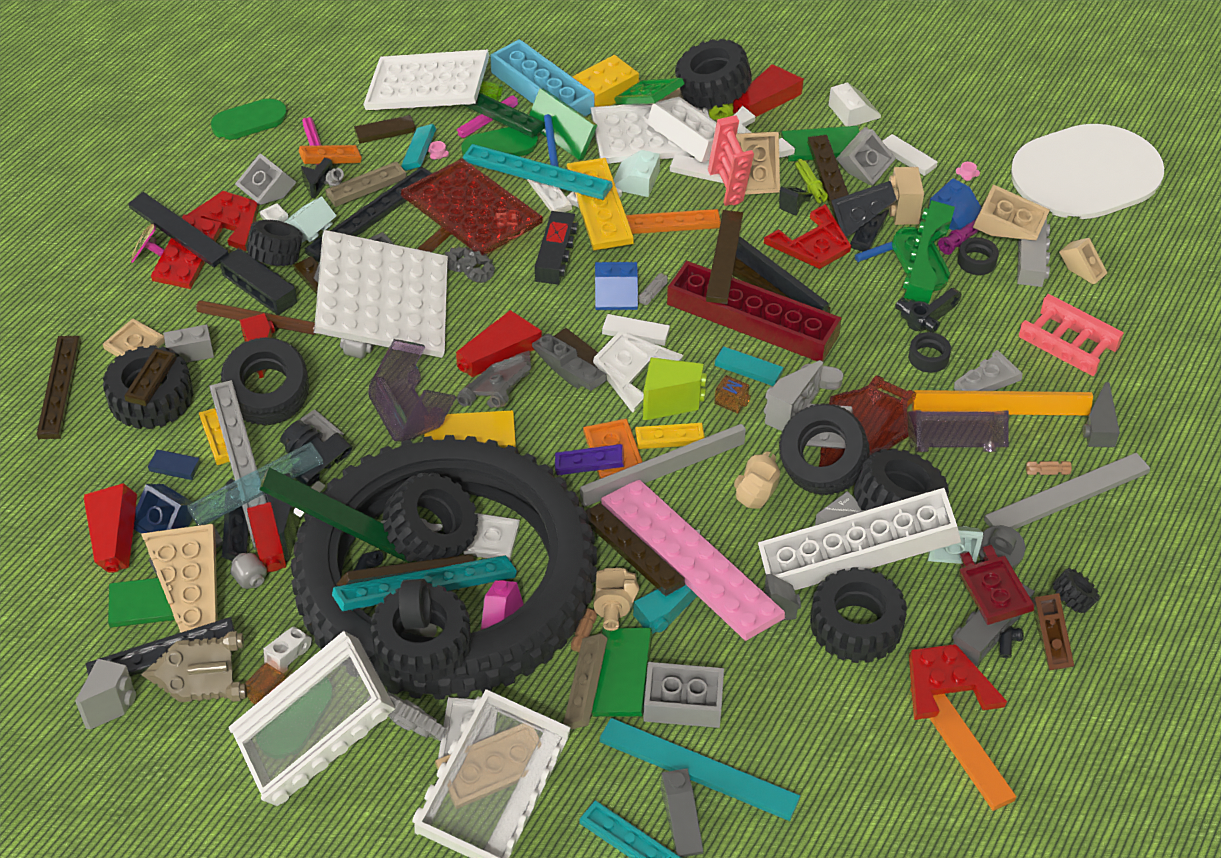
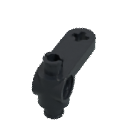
(925, 316)

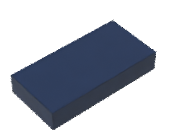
(174, 464)

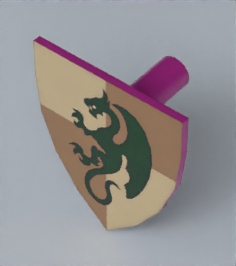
(147, 242)

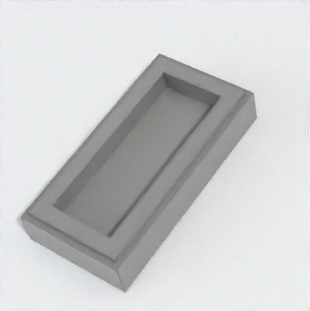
(321, 423)

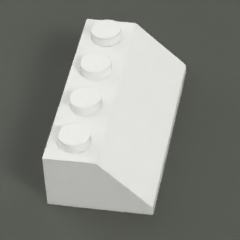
(684, 126)

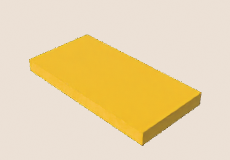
(482, 425)

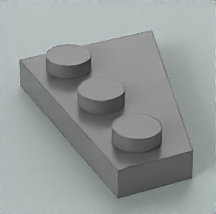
(990, 375)

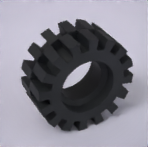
(1076, 590)

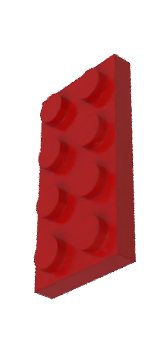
(179, 265)

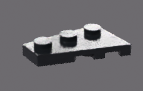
(863, 206)

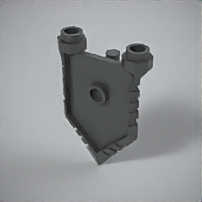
(497, 381)

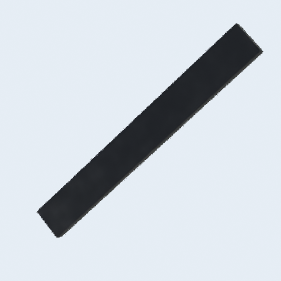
(371, 212)

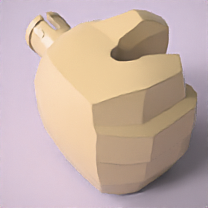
(758, 482)
(614, 595)

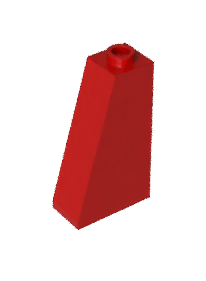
(769, 91)
(498, 342)
(111, 525)

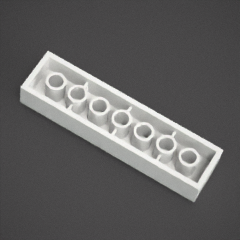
(862, 540)

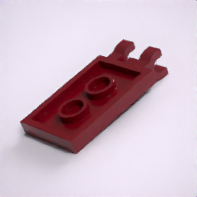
(994, 587)

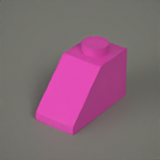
(500, 602)

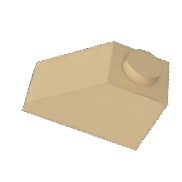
(1083, 260)

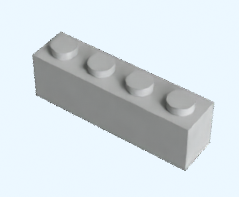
(1034, 258)

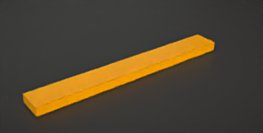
(1015, 401)

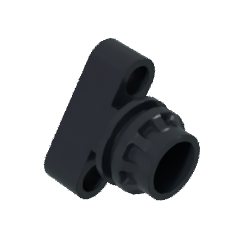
(333, 449)

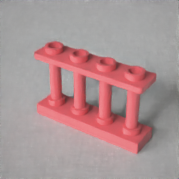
(730, 160)
(1078, 321)

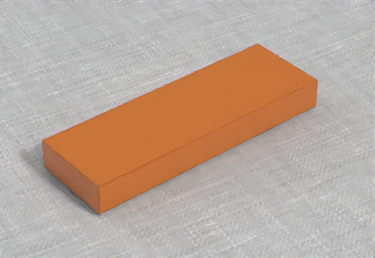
(337, 153)

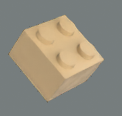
(909, 195)

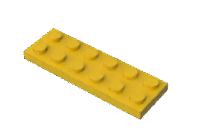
(602, 218)

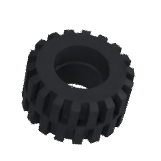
(274, 242)

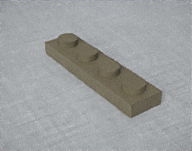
(365, 184)
(585, 681)

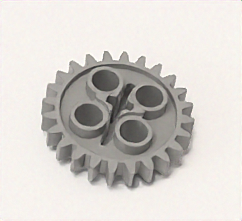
(413, 718)

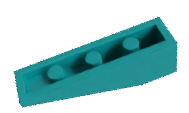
(659, 611)

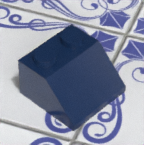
(161, 510)

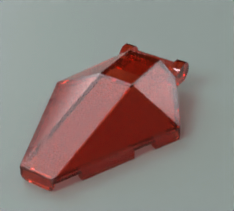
(879, 413)

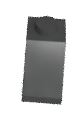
(783, 595)

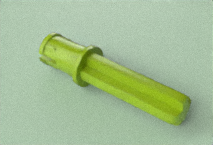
(813, 185)

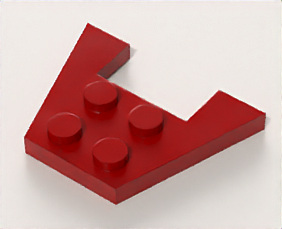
(234, 212)
(817, 246)
(943, 672)

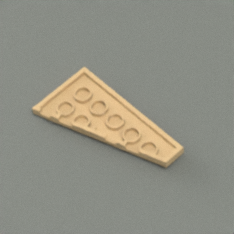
(187, 572)

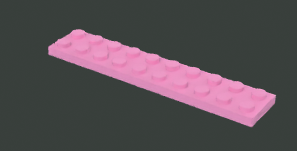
(694, 558)

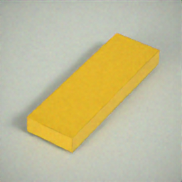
(214, 435)
(668, 435)

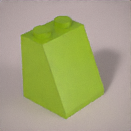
(673, 388)

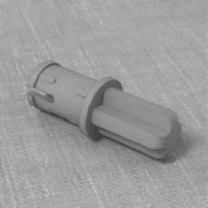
(334, 177)

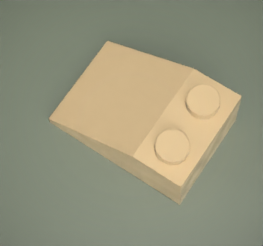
(765, 168)
(1010, 215)

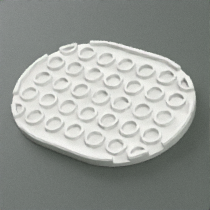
(1087, 170)

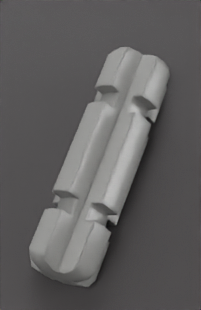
(653, 289)

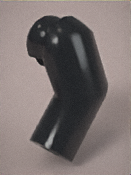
(369, 560)
(1007, 639)

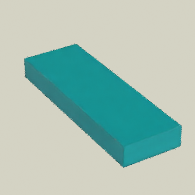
(418, 147)
(748, 366)

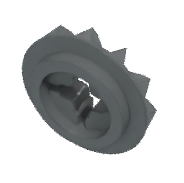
(452, 262)
(477, 274)

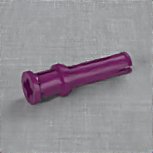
(956, 238)

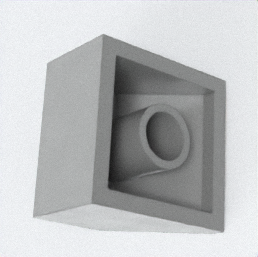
(866, 157)
(265, 181)
(190, 343)
(105, 694)

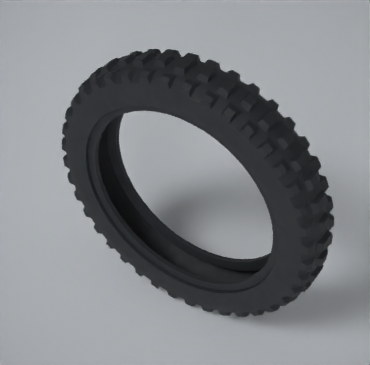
(482, 470)

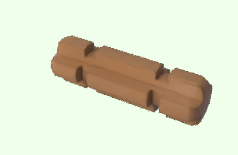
(1048, 467)
(583, 629)

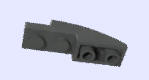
(567, 364)

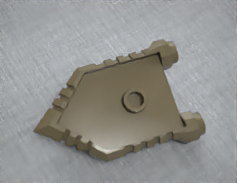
(199, 669)

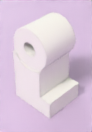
(286, 649)

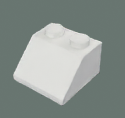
(851, 105)

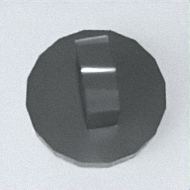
(1005, 542)

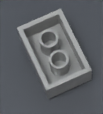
(683, 694)

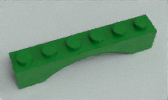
(922, 276)

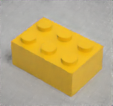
(608, 80)

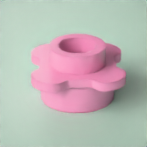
(437, 150)
(968, 171)

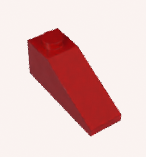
(257, 327)
(266, 537)

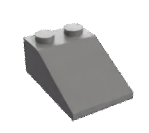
(792, 395)

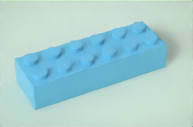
(529, 71)

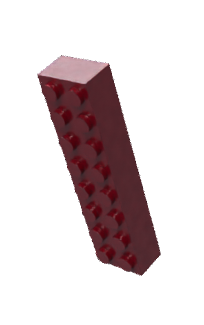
(757, 313)

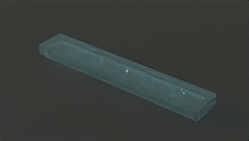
(247, 487)

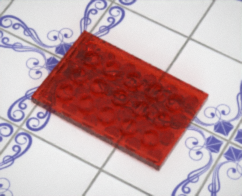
(472, 207)

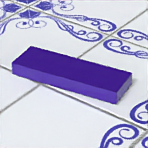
(589, 459)

